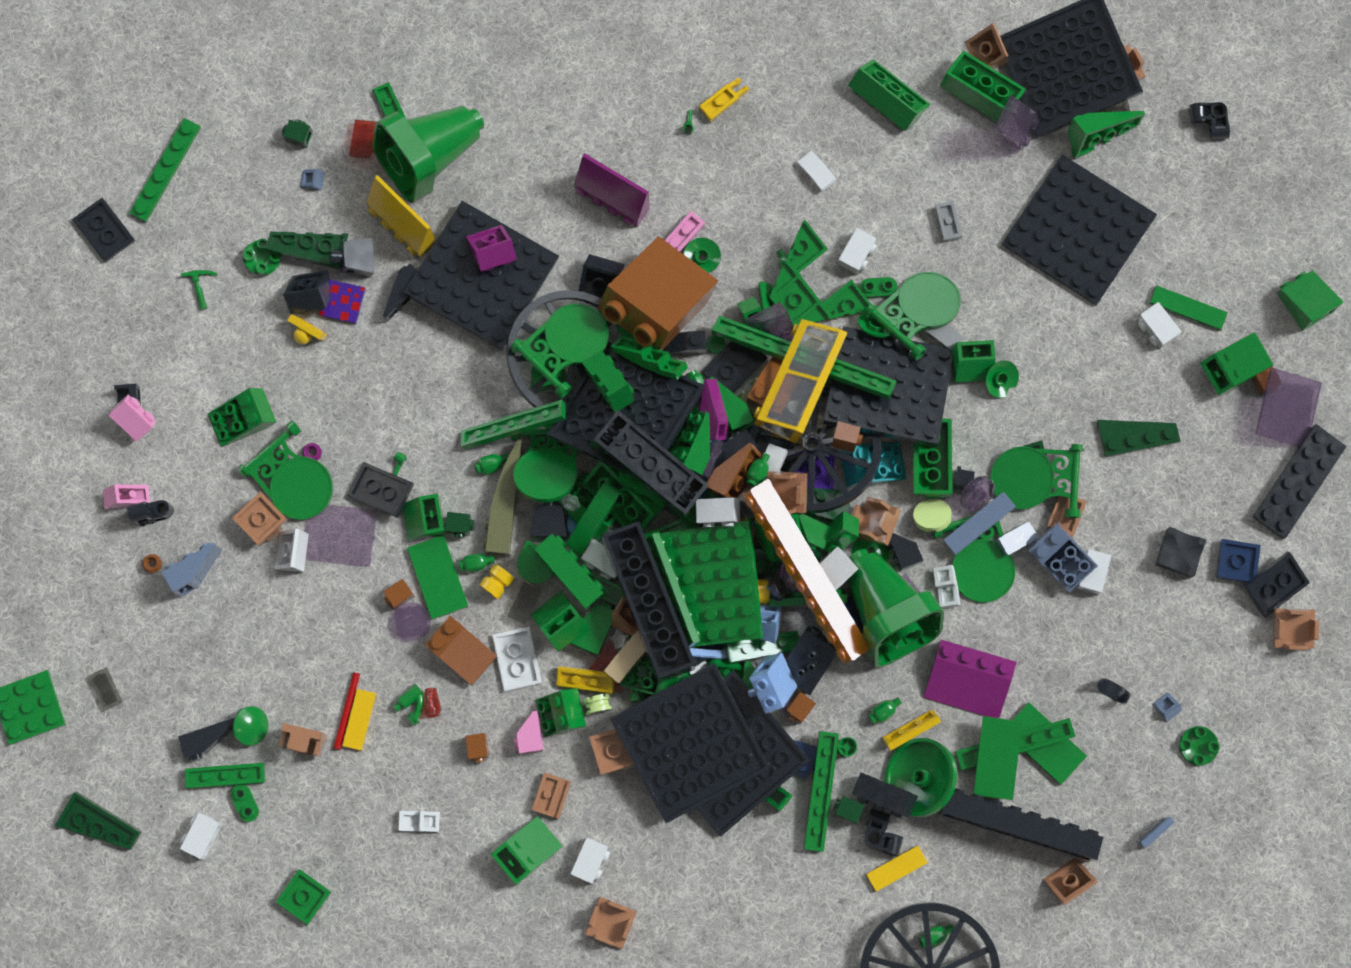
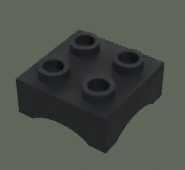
(1180, 552)

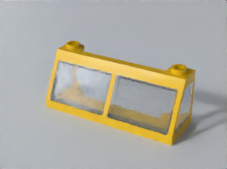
(800, 379)

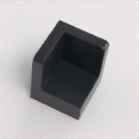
(132, 390)
(962, 478)

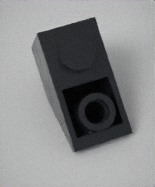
(905, 552)

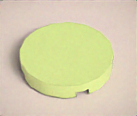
(932, 515)

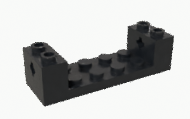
(649, 463)

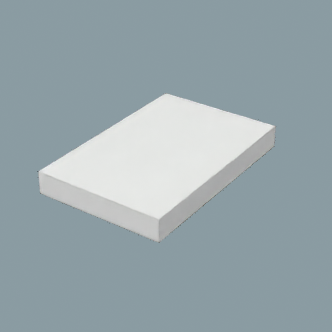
(516, 659)

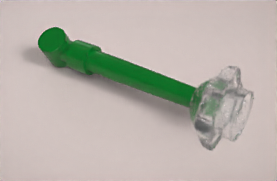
(571, 501)

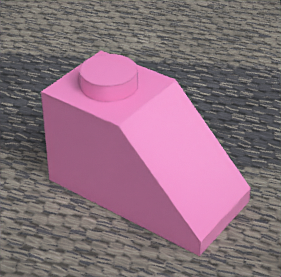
(121, 496)
(529, 736)

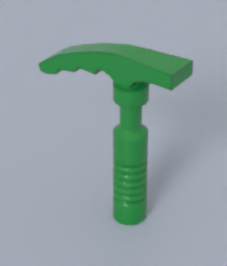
(198, 290)

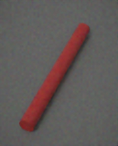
(346, 711)

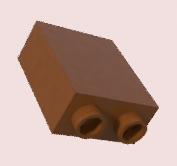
(657, 294)

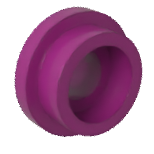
(310, 446)

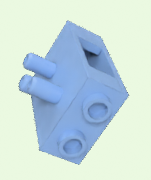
(772, 683)

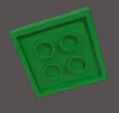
(30, 707)

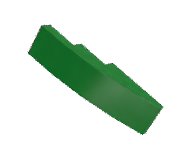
(649, 358)
(593, 518)

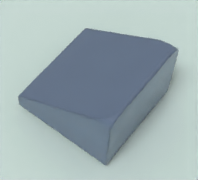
(312, 179)
(1167, 707)

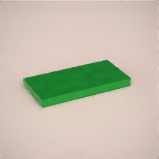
(438, 577)
(997, 758)
(1057, 758)

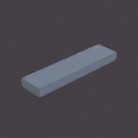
(979, 523)

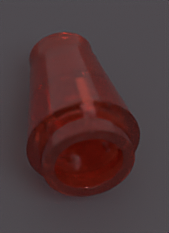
(432, 706)

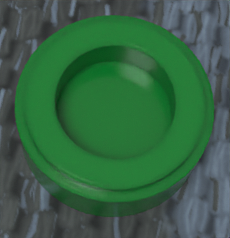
(715, 344)

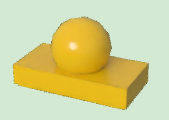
(305, 330)

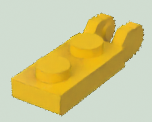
(722, 100)

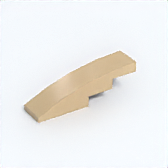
(626, 659)

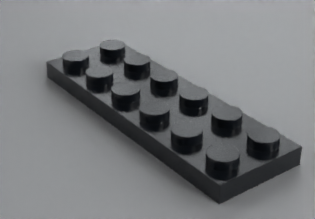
(1299, 481)

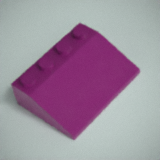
(611, 191)
(969, 679)

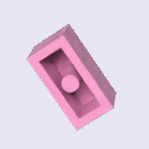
(132, 417)

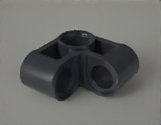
(1218, 125)
(149, 512)
(887, 842)

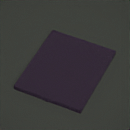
(1288, 407)
(342, 535)

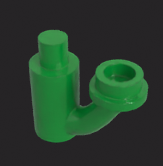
(407, 698)

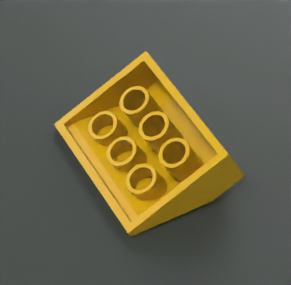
(399, 218)

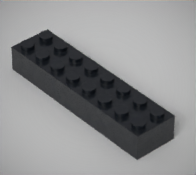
(648, 602)
(1023, 826)

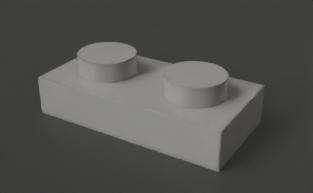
(948, 221)

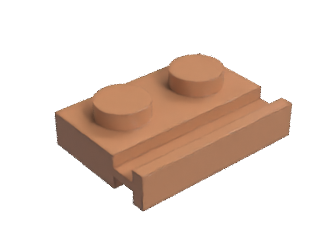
(1058, 514)
(551, 795)

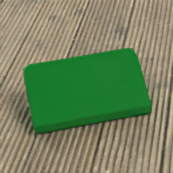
(764, 291)

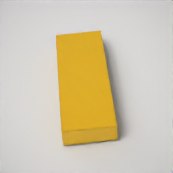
(584, 679)
(359, 719)
(911, 729)
(896, 868)

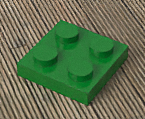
(303, 896)

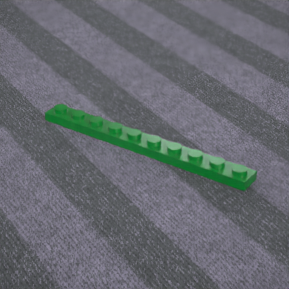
(778, 347)

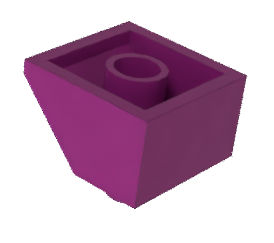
(491, 248)

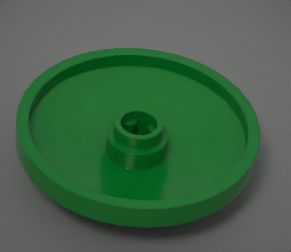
(926, 771)

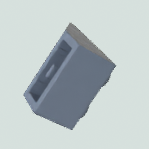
(1062, 556)
(190, 572)

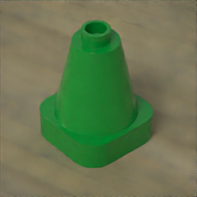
(423, 146)
(891, 610)

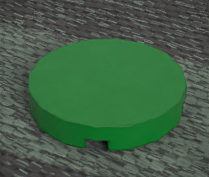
(532, 567)

